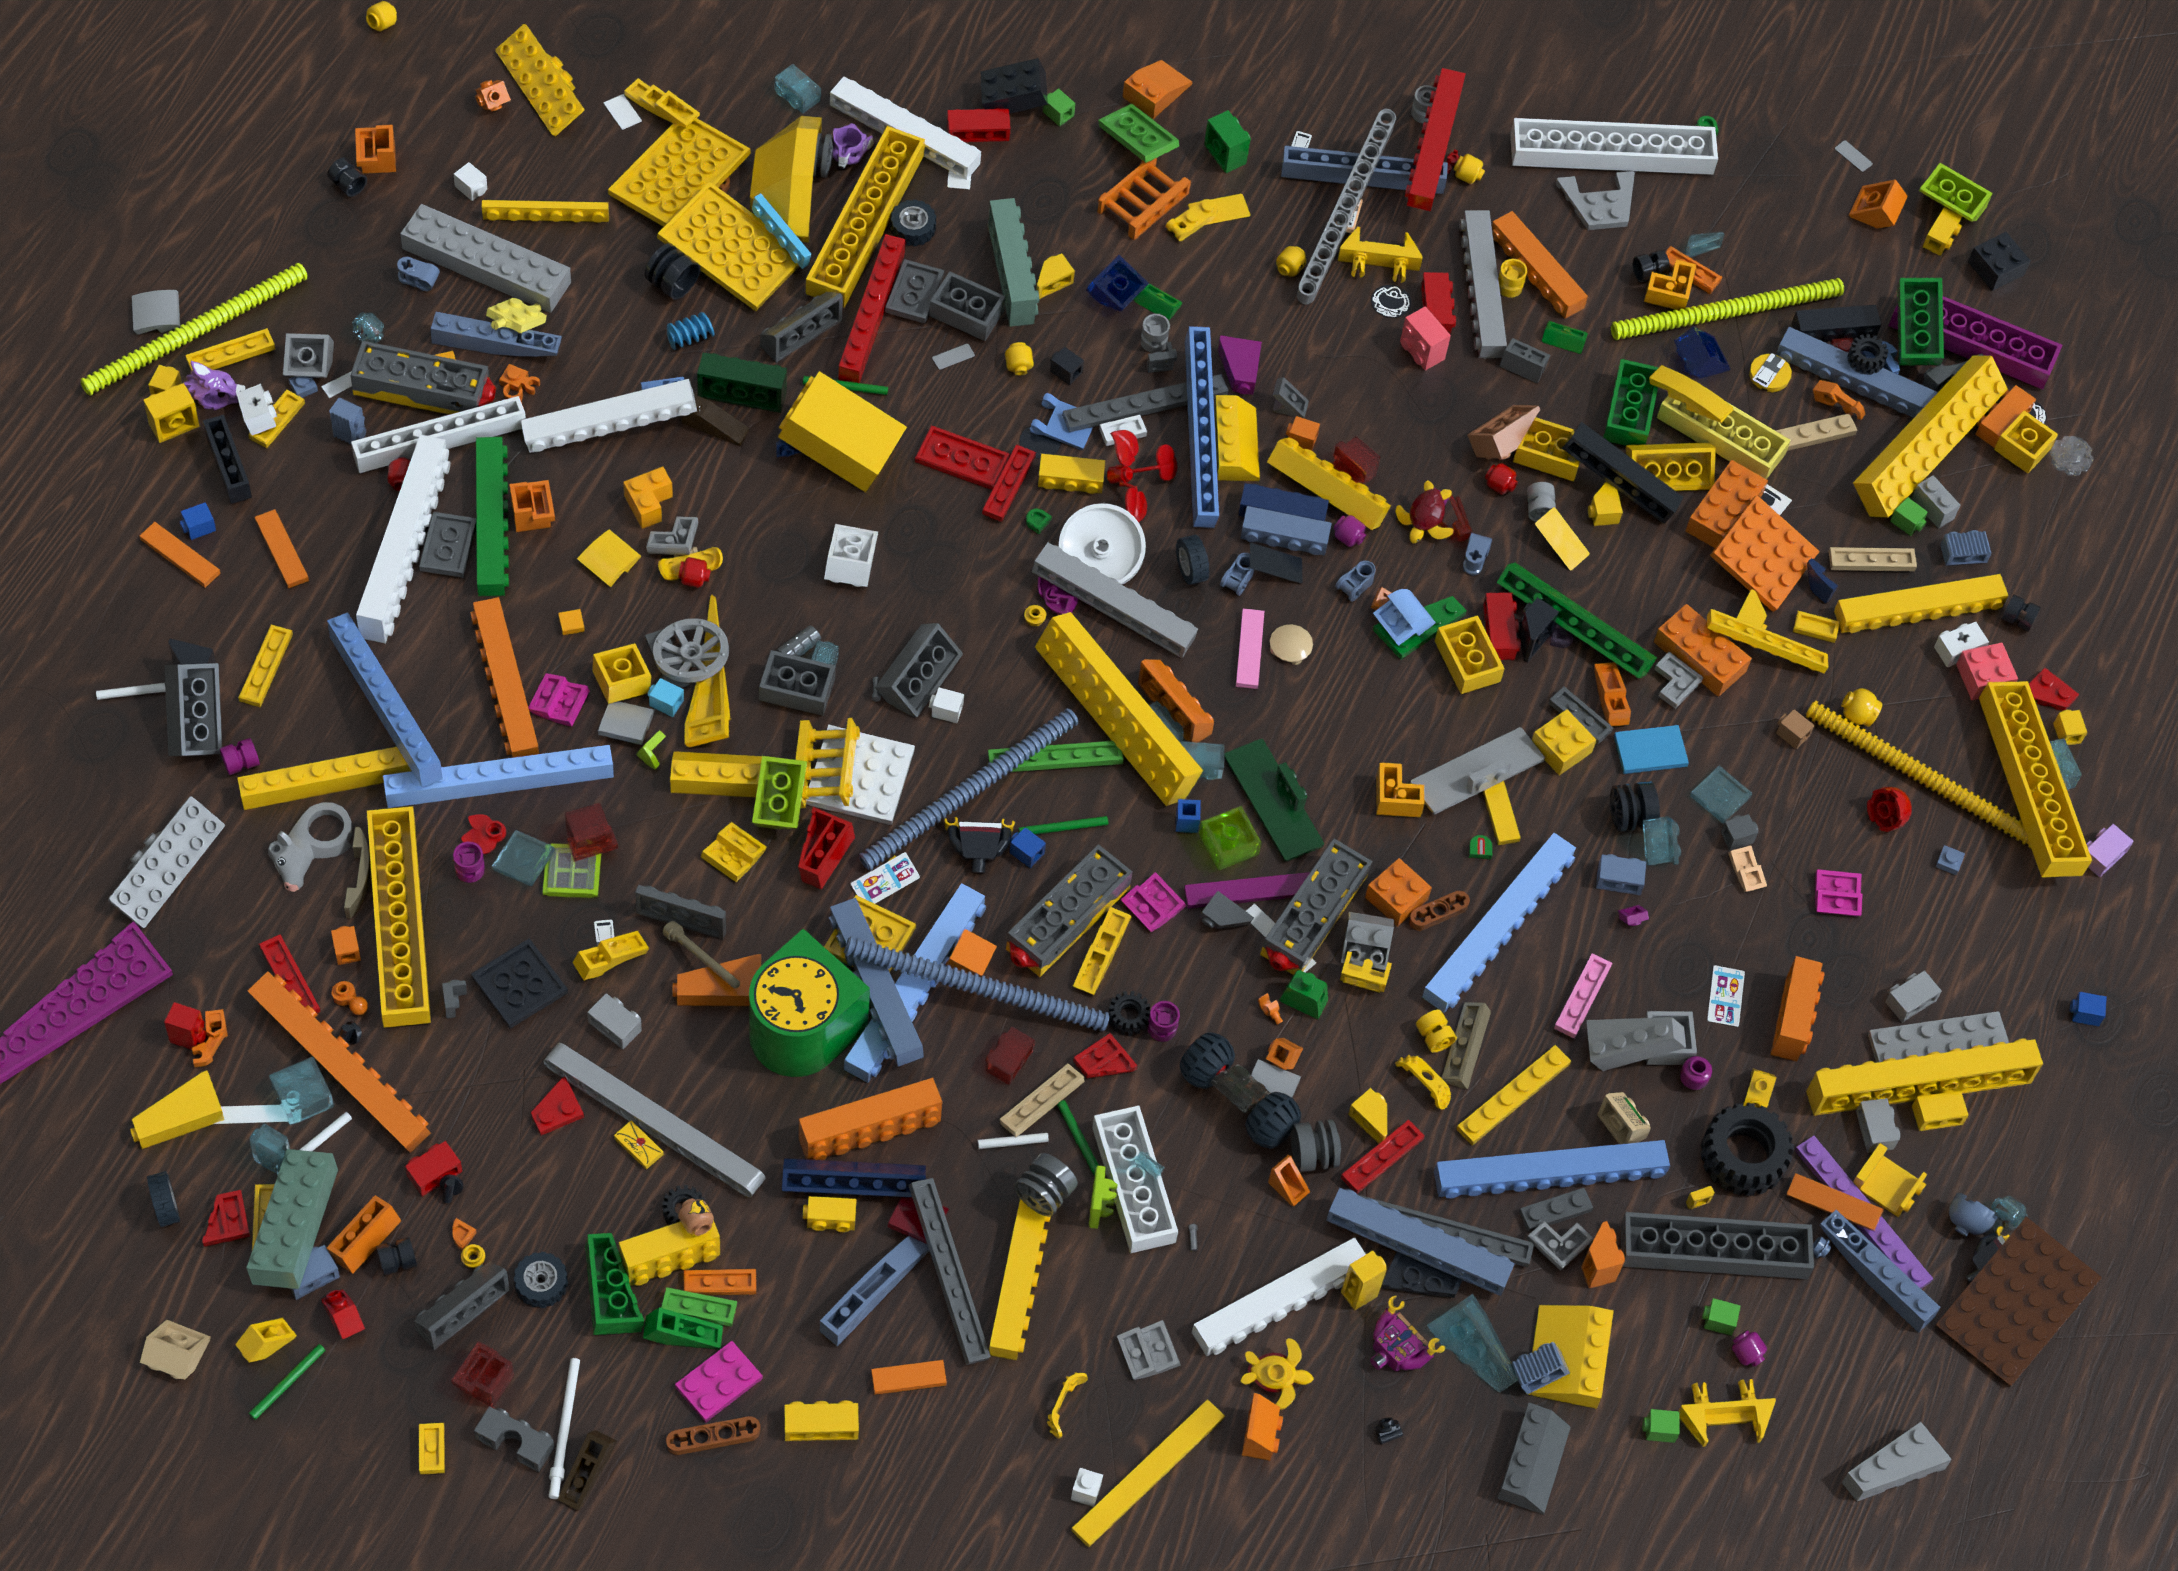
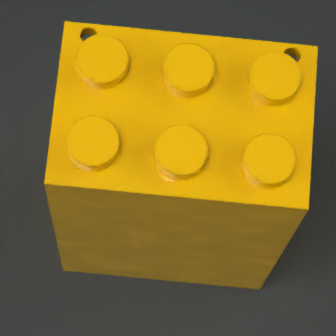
(841, 431)

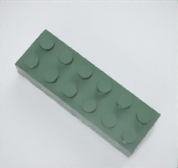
(1012, 262)
(292, 1219)

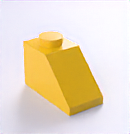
(1055, 275)
(1605, 506)
(1753, 611)
(1371, 1114)
(264, 1339)

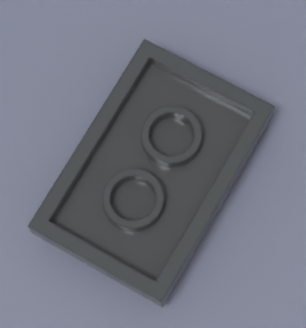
(914, 291)
(448, 544)

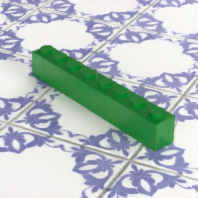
(490, 516)
(1579, 621)

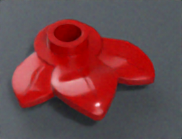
(482, 830)

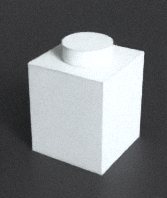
(470, 181)
(947, 705)
(1086, 1487)

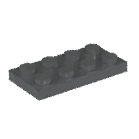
(687, 913)

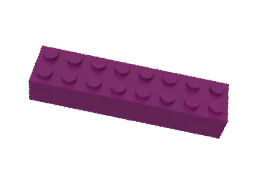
(2012, 348)

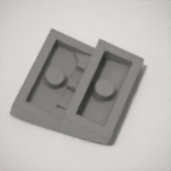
(155, 311)
(626, 722)
(1275, 1078)
(1148, 1350)

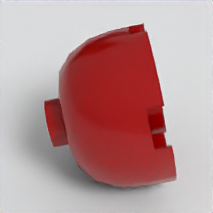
(1889, 808)

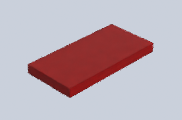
(962, 457)

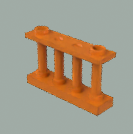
(1150, 213)

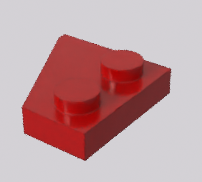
(2052, 691)
(1104, 1059)
(557, 1109)
(227, 1220)

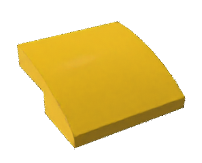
(609, 557)
(733, 852)

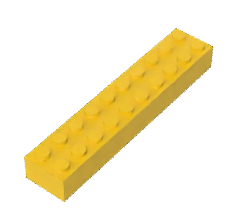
(866, 214)
(1930, 436)
(1118, 708)
(2035, 779)
(398, 917)
(1908, 1078)

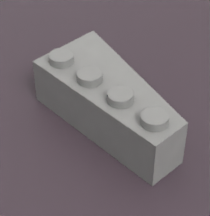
(1632, 1040)
(1901, 1461)

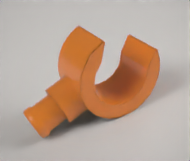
(506, 390)
(1269, 1008)

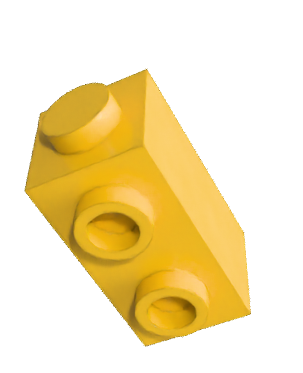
(1941, 233)
(830, 1213)

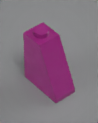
(1240, 362)

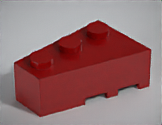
(824, 847)

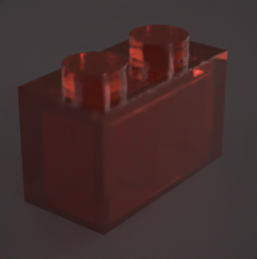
(1010, 1055)

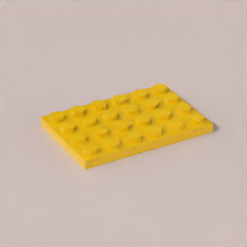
(678, 169)
(730, 245)

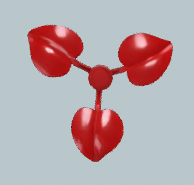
(1126, 448)

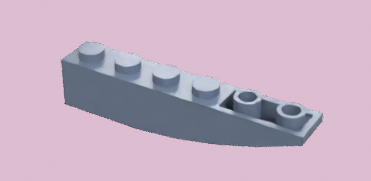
(481, 337)
(1880, 1272)
(871, 1289)

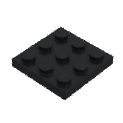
(519, 983)

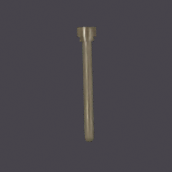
(675, 932)

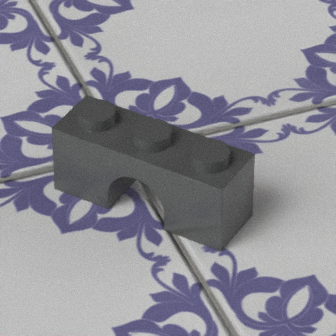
(498, 1426)

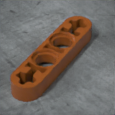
(714, 1439)

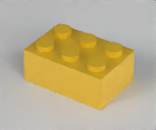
(1544, 452)
(1469, 654)

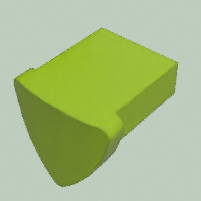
(646, 753)

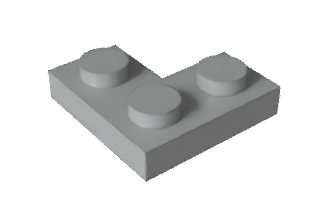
(1681, 677)

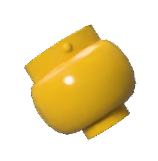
(1861, 707)

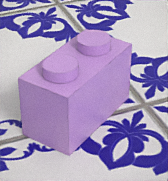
(2108, 849)

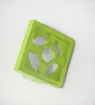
(1101, 1197)

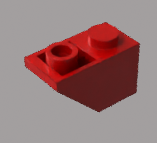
(342, 1313)

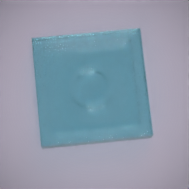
(1721, 794)
(523, 858)

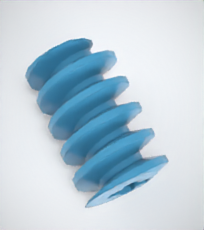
(689, 328)

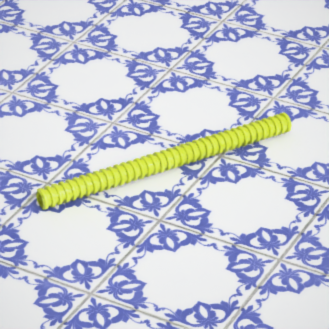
(1727, 308)
(193, 329)

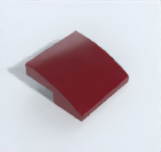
(907, 1221)

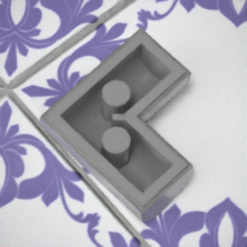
(675, 542)
(1557, 1248)

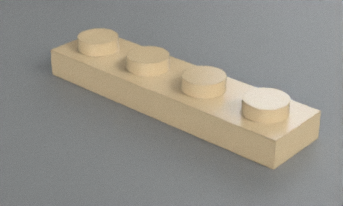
(1819, 431)
(1872, 559)
(1042, 1100)

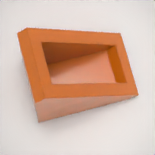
(1288, 1181)

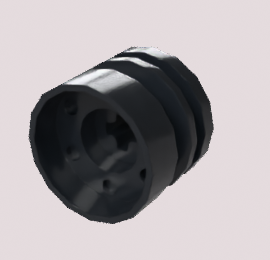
(672, 271)
(1633, 806)

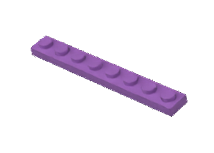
(1883, 1237)

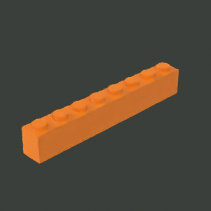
(505, 678)

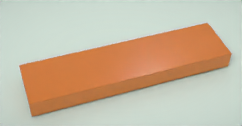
(281, 548)
(180, 554)
(1830, 1199)

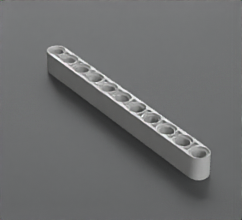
(1344, 214)
(654, 1120)

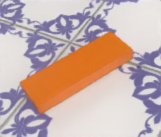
(1703, 277)
(720, 1281)
(908, 1377)

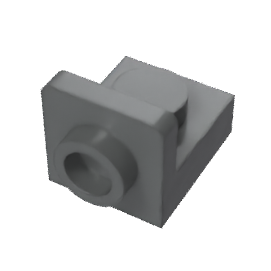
(1162, 360)
(451, 991)

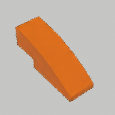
(1612, 694)

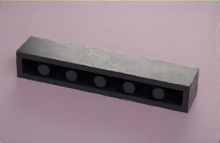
(1622, 472)

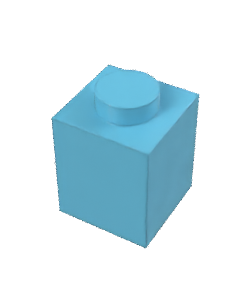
(666, 697)

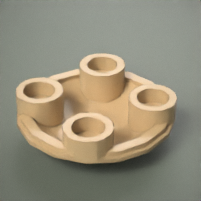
(1291, 643)

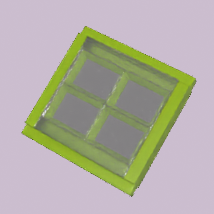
(571, 878)

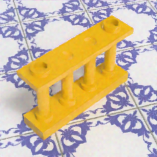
(805, 752)

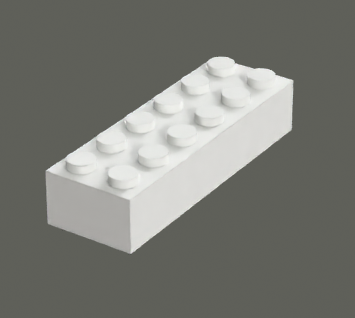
(1139, 1197)

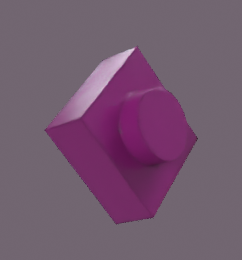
(1633, 915)

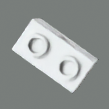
(256, 409)
(1952, 643)

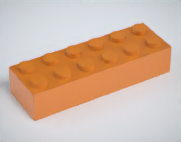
(870, 1120)

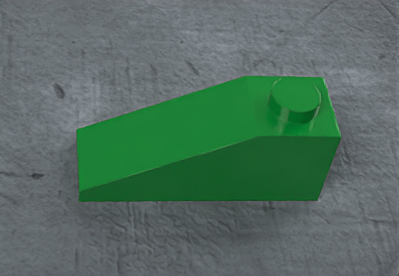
(681, 1330)

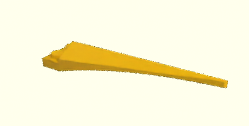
(709, 707)

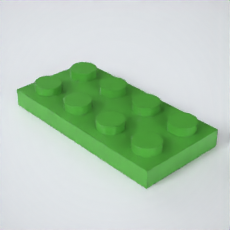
(1138, 133)

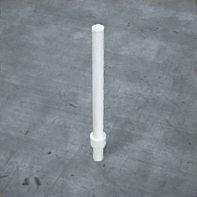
(557, 1471)

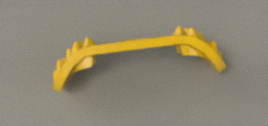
(670, 567)
(1439, 1089)
(1069, 1385)

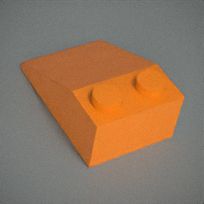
(1154, 87)

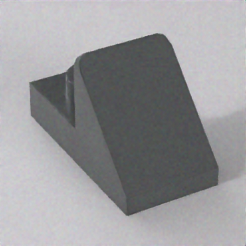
(1289, 399)

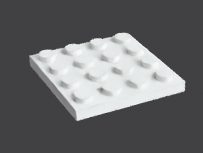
(876, 778)

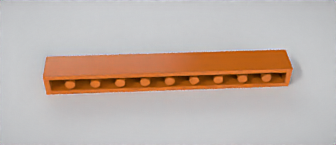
(339, 1062)

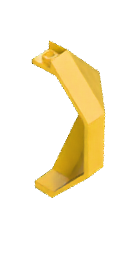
(785, 173)

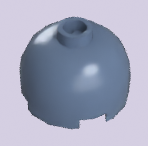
(1970, 1216)

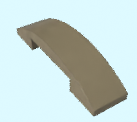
(356, 895)

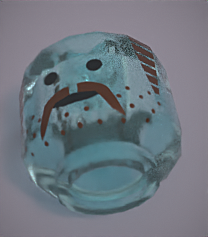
(368, 327)
(2009, 1212)

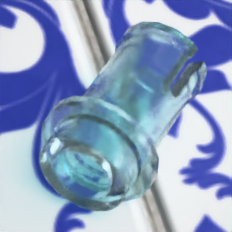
(1148, 1164)

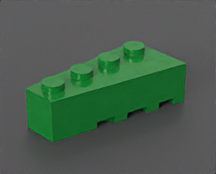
(611, 1297)

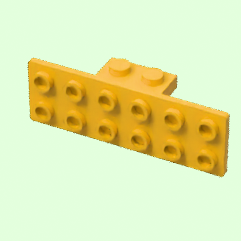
(541, 79)

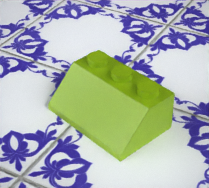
(1956, 192)
(779, 793)

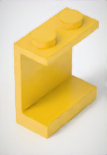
(1888, 1183)

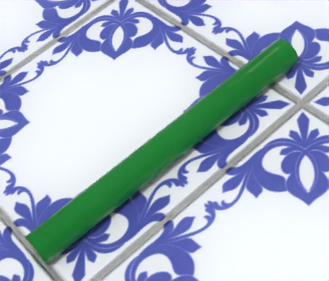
(853, 386)
(1067, 825)
(1078, 1136)
(287, 1381)

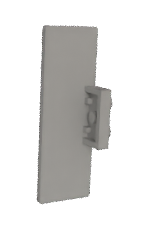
(1478, 770)
(165, 862)

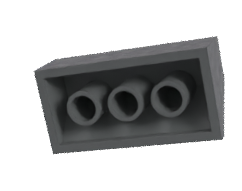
(802, 325)
(919, 669)
(193, 709)
(462, 1304)
(1534, 1459)

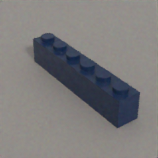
(850, 1177)

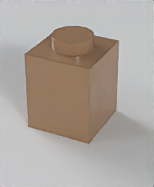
(1794, 729)

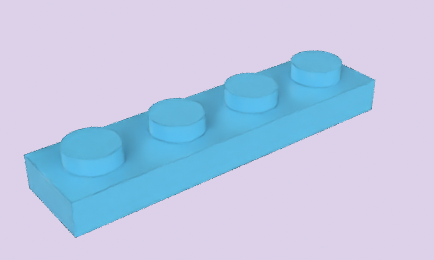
(784, 235)

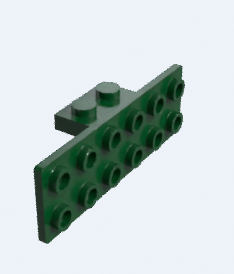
(1275, 799)

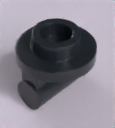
(351, 1032)
(451, 1186)
(1388, 1430)

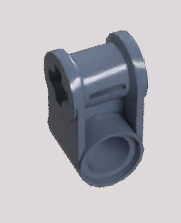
(419, 273)
(1476, 553)
(1238, 576)
(1354, 582)

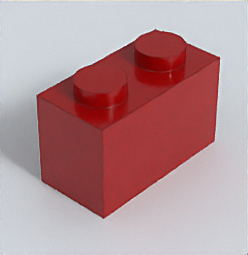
(185, 1026)
(429, 1169)

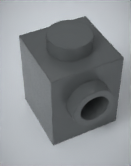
(1739, 831)

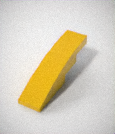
(661, 104)
(1697, 397)
(1102, 951)

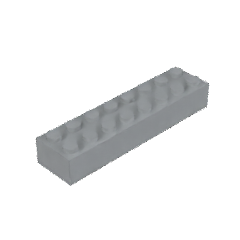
(485, 258)

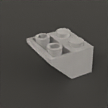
(1368, 939)

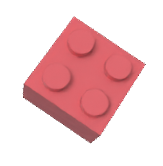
(1425, 338)
(1983, 666)

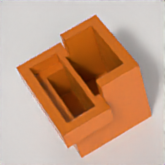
(376, 149)
(532, 505)
(971, 953)

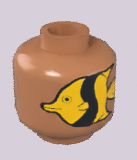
(696, 1216)

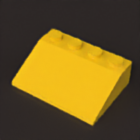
(1583, 1339)

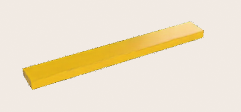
(1147, 1473)

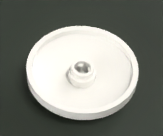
(1105, 539)

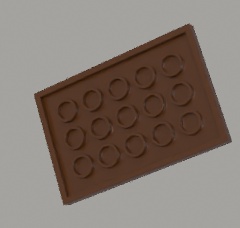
(2018, 1301)

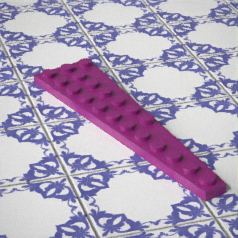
(95, 991)

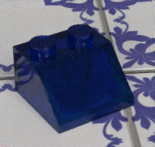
(1117, 285)
(1701, 353)

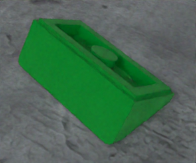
(1158, 301)
(1564, 337)

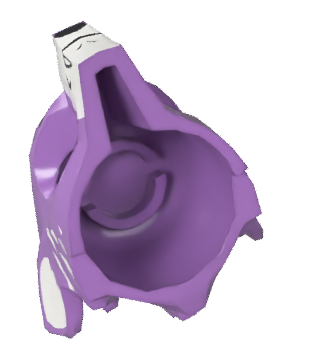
(850, 145)
(206, 384)

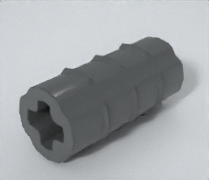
(801, 642)

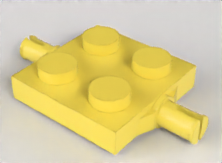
(516, 315)

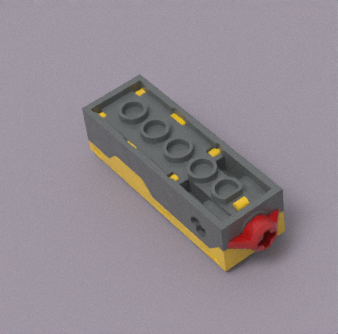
(420, 379)
(1315, 908)
(1068, 911)

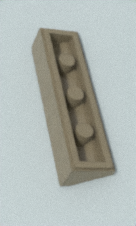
(1466, 1048)

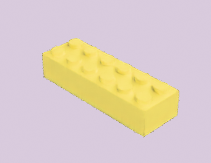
(1735, 439)

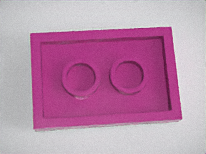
(718, 1381)

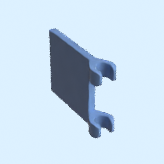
(1056, 427)

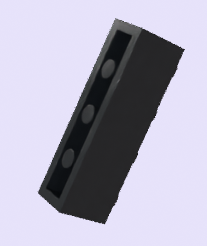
(1838, 322)
(227, 459)

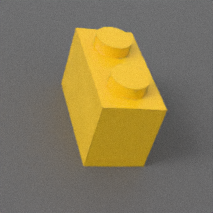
(1939, 1110)

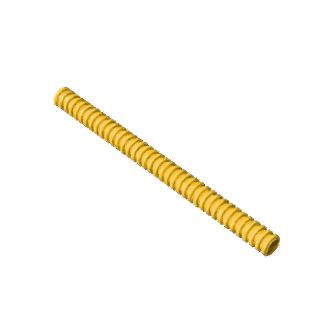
(1918, 771)

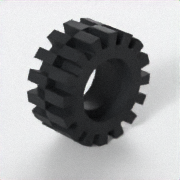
(1867, 344)
(1129, 1001)
(674, 1198)

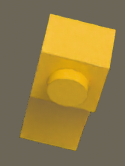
(608, 954)

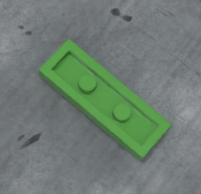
(700, 1306)

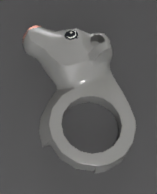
(295, 851)

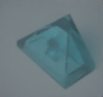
(1703, 243)

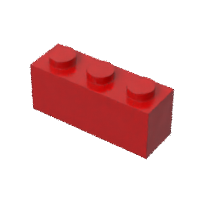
(979, 125)
(1437, 298)
(1501, 624)

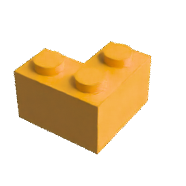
(1671, 290)
(645, 493)
(1394, 796)

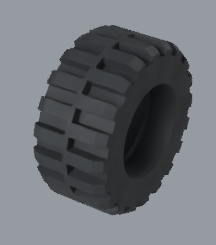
(1758, 1125)

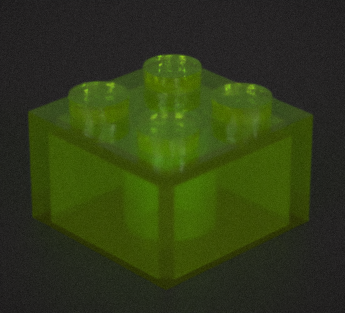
(1230, 838)

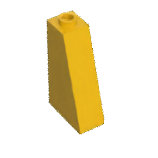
(179, 1113)

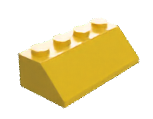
(1236, 439)
(1678, 465)
(715, 774)

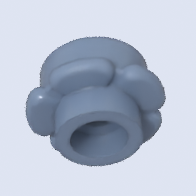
(1821, 1247)

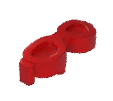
(1451, 160)

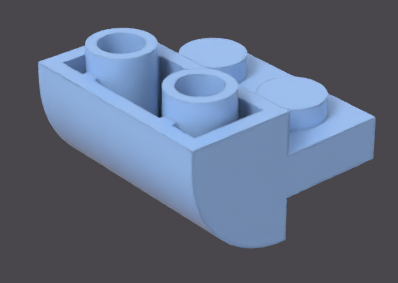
(1403, 616)

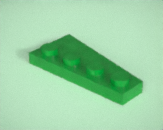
(1442, 612)

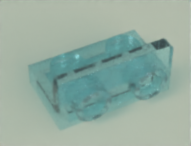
(1661, 841)

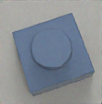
(303, 386)
(1950, 860)

